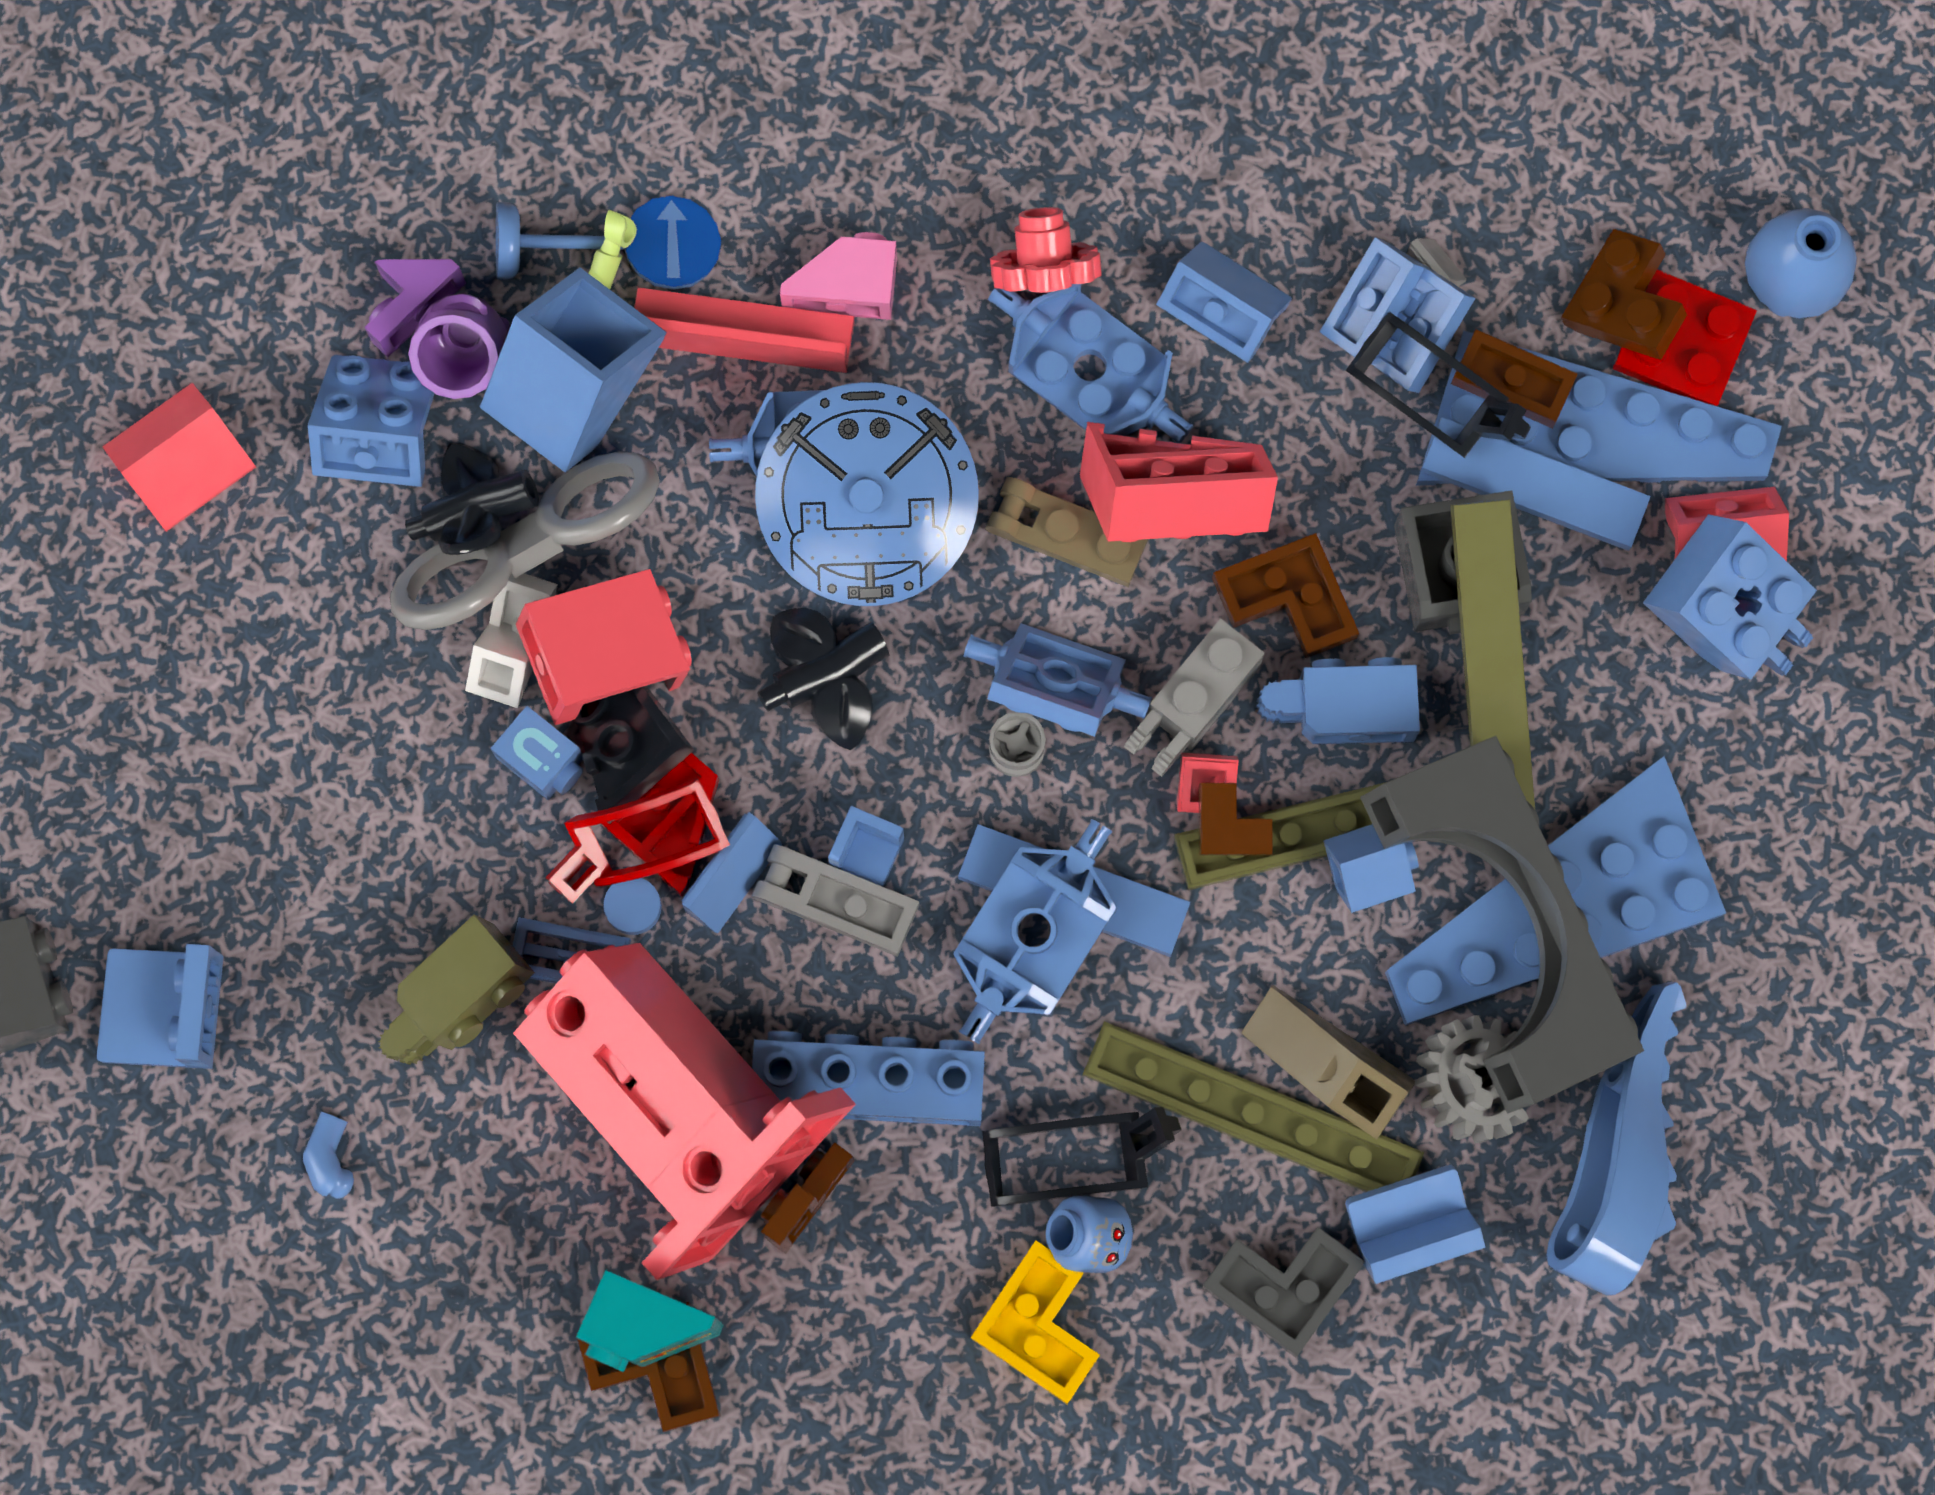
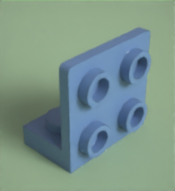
(369, 422)
(160, 1007)

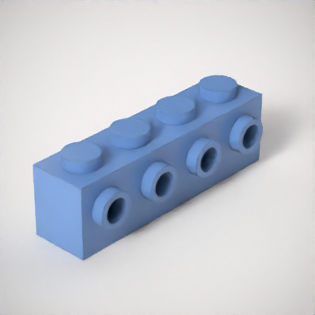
(884, 1081)

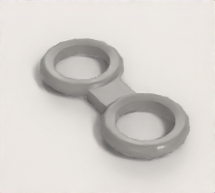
(527, 541)

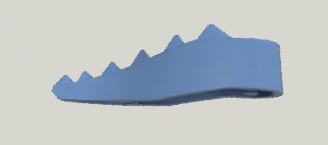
(1624, 1164)

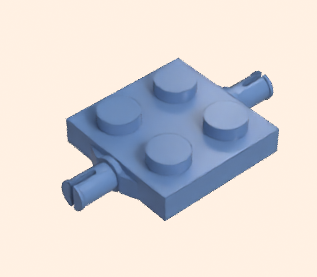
(1056, 679)

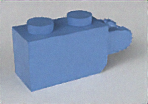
(1347, 702)

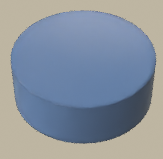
(632, 906)

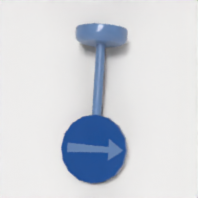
(671, 249)

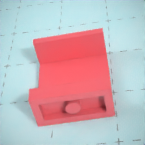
(602, 642)

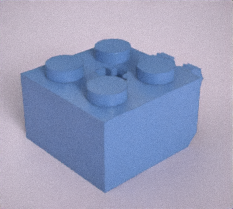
(1733, 599)

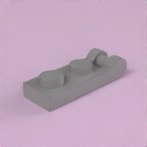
(838, 900)

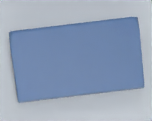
(730, 873)

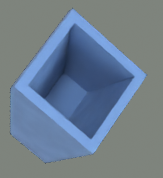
(569, 367)

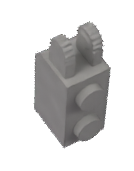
(1198, 693)

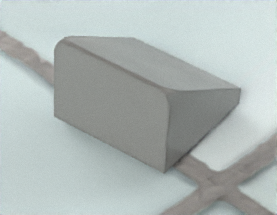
(1433, 256)

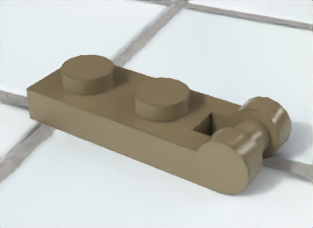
(1063, 532)

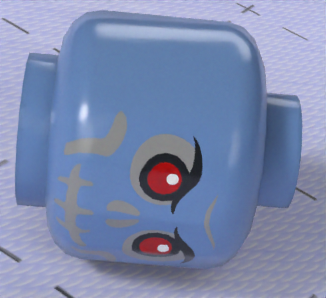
(1089, 1234)

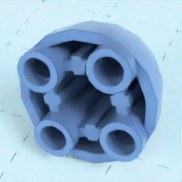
(1801, 263)

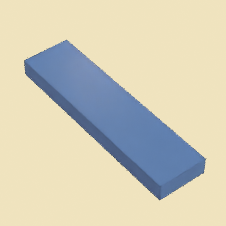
(1540, 486)
(1142, 913)

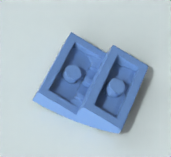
(1411, 291)

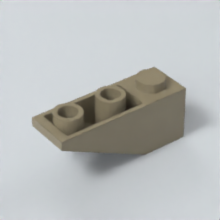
(1328, 1062)

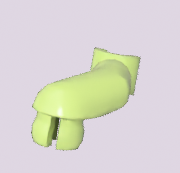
(618, 233)

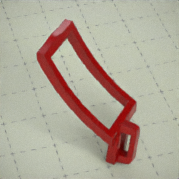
(589, 850)

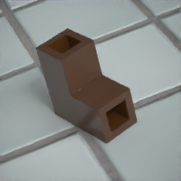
(1221, 830)

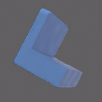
(1223, 300)
(1413, 1224)

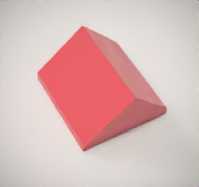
(179, 457)

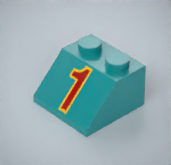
(640, 1324)

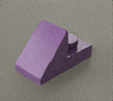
(419, 285)

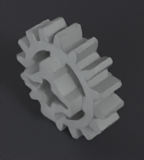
(1462, 1084)

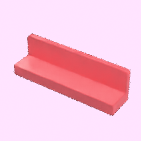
(749, 330)

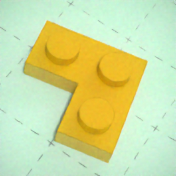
(1022, 1328)

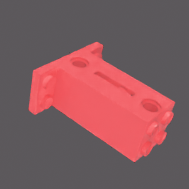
(672, 1098)

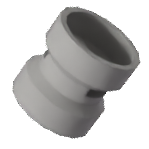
(1019, 734)

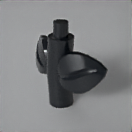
(471, 502)
(824, 672)

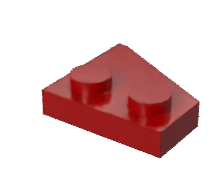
(670, 826)

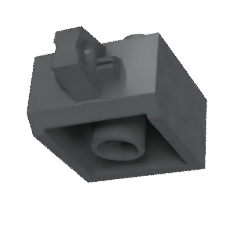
(1428, 566)

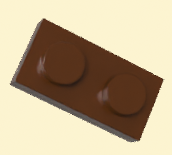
(1519, 375)

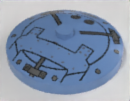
(866, 494)

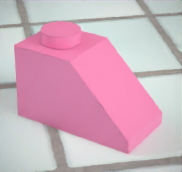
(847, 279)

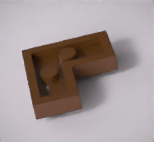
(1614, 301)
(1295, 580)
(790, 1213)
(678, 1384)

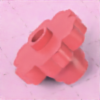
(1044, 256)

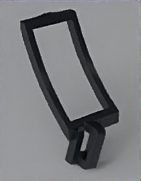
(1484, 421)
(1134, 1148)

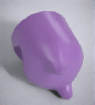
(457, 346)

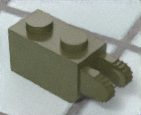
(455, 992)

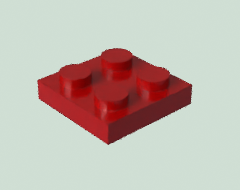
(1702, 349)

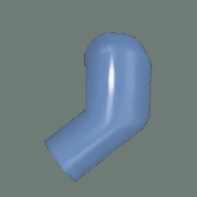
(321, 1161)

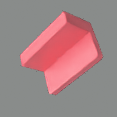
(1757, 507)

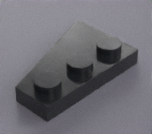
(628, 745)

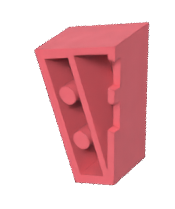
(1176, 489)

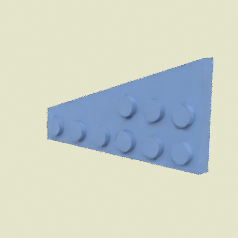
(1633, 431)
(1627, 869)

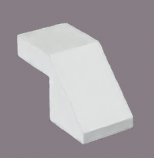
(498, 659)

